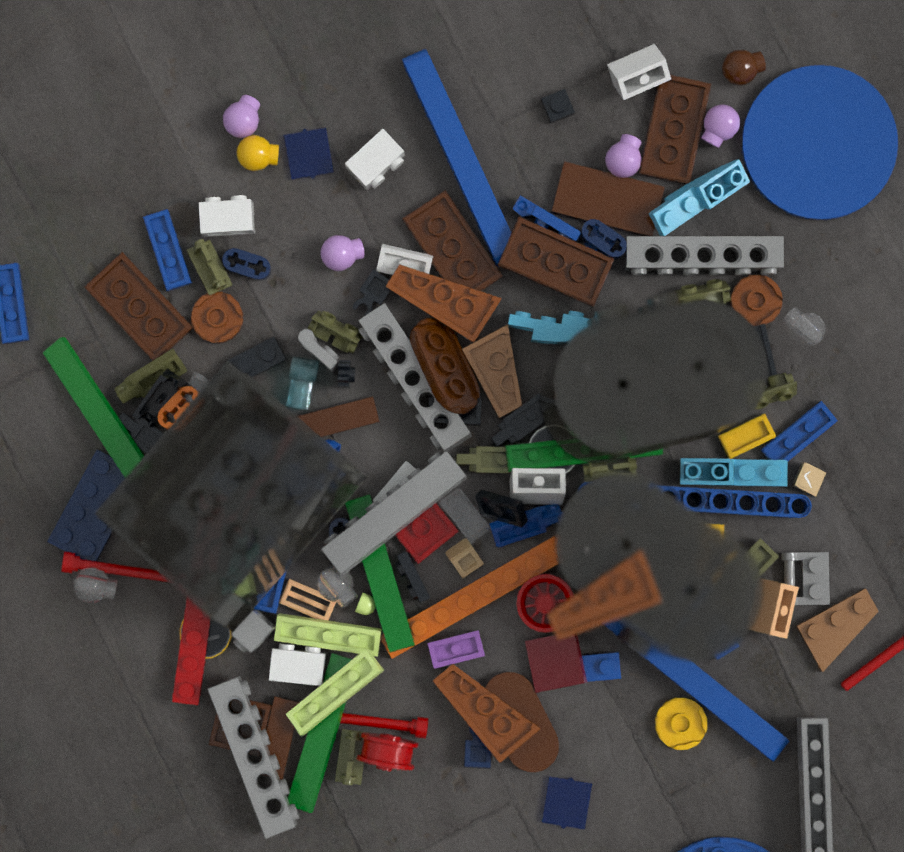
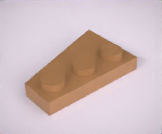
(495, 370)
(836, 627)

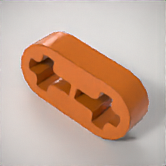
(174, 404)

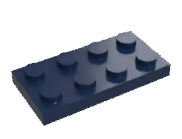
(78, 526)

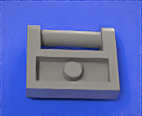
(324, 355)
(813, 576)

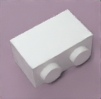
(639, 71)
(375, 160)
(226, 217)
(538, 485)
(297, 665)

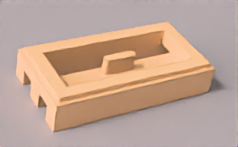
(287, 591)

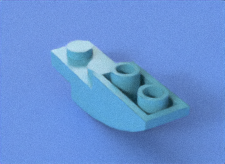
(698, 195)
(546, 329)
(734, 472)

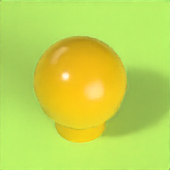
(256, 153)

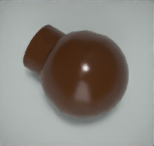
(742, 66)

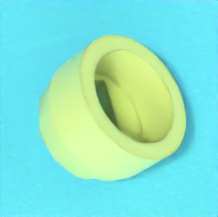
(365, 605)

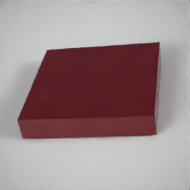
(555, 662)

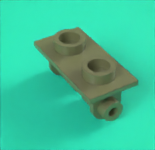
(209, 267)
(713, 290)
(346, 335)
(781, 389)
(596, 470)
(350, 769)

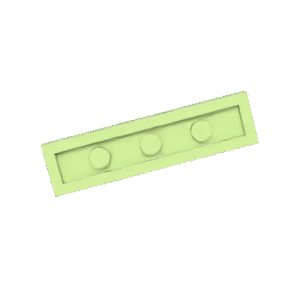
(327, 634)
(334, 692)

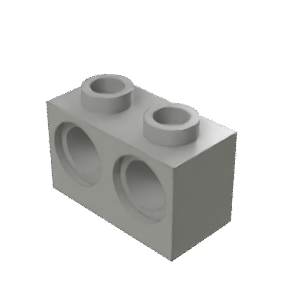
(253, 631)

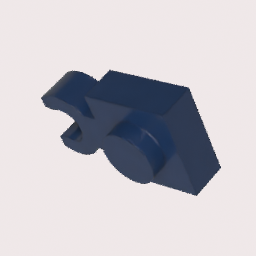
(476, 753)

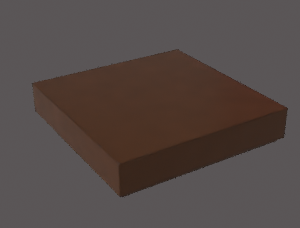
(218, 735)

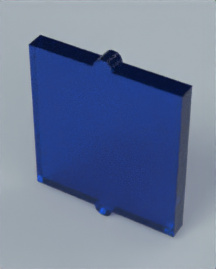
(308, 153)
(567, 802)

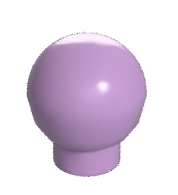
(242, 117)
(720, 124)
(624, 157)
(341, 252)

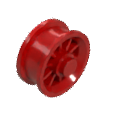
(539, 597)
(387, 751)

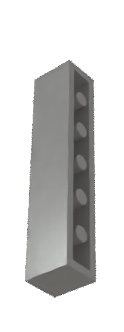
(394, 513)
(814, 784)

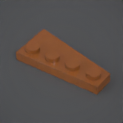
(449, 302)
(612, 596)
(490, 718)

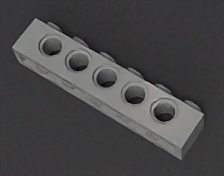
(769, 246)
(383, 320)
(271, 822)

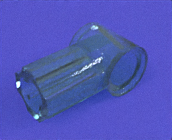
(302, 375)

